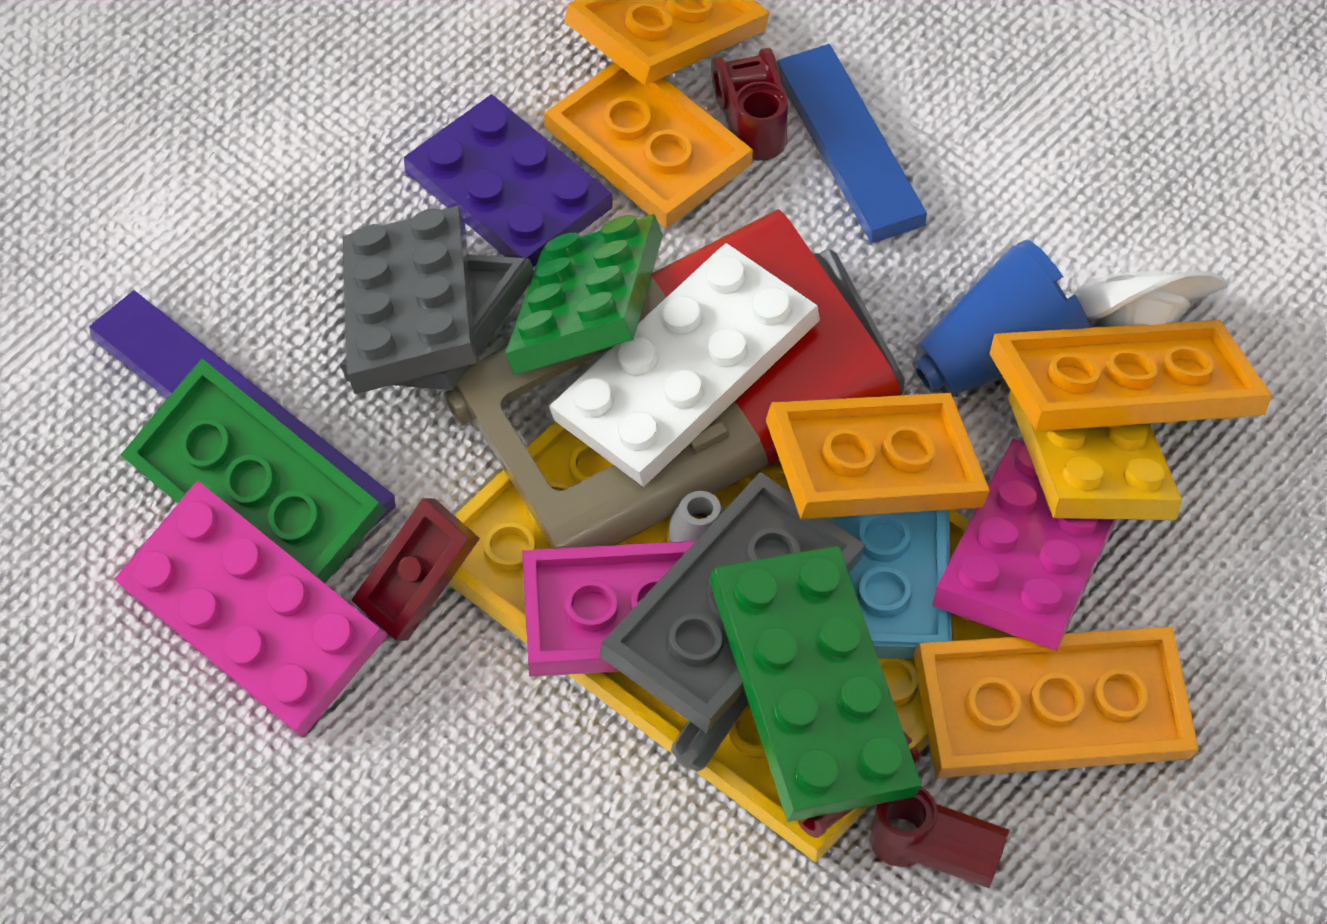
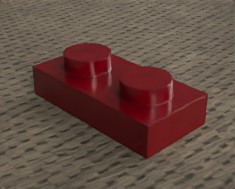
(415, 569)

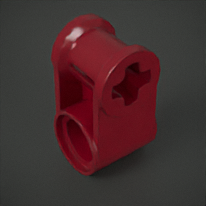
(753, 101)

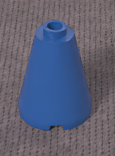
(1011, 297)

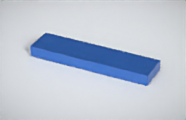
(851, 144)

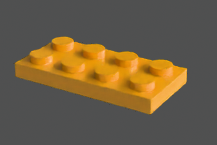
(1129, 375)
(1038, 708)

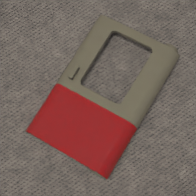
(827, 363)

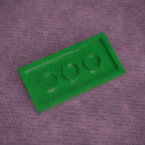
(585, 293)
(256, 467)
(814, 683)

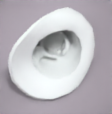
(1145, 296)

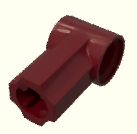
(942, 840)

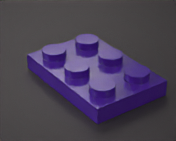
(507, 180)

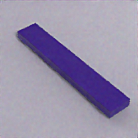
(167, 353)

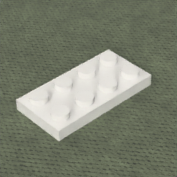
(685, 364)

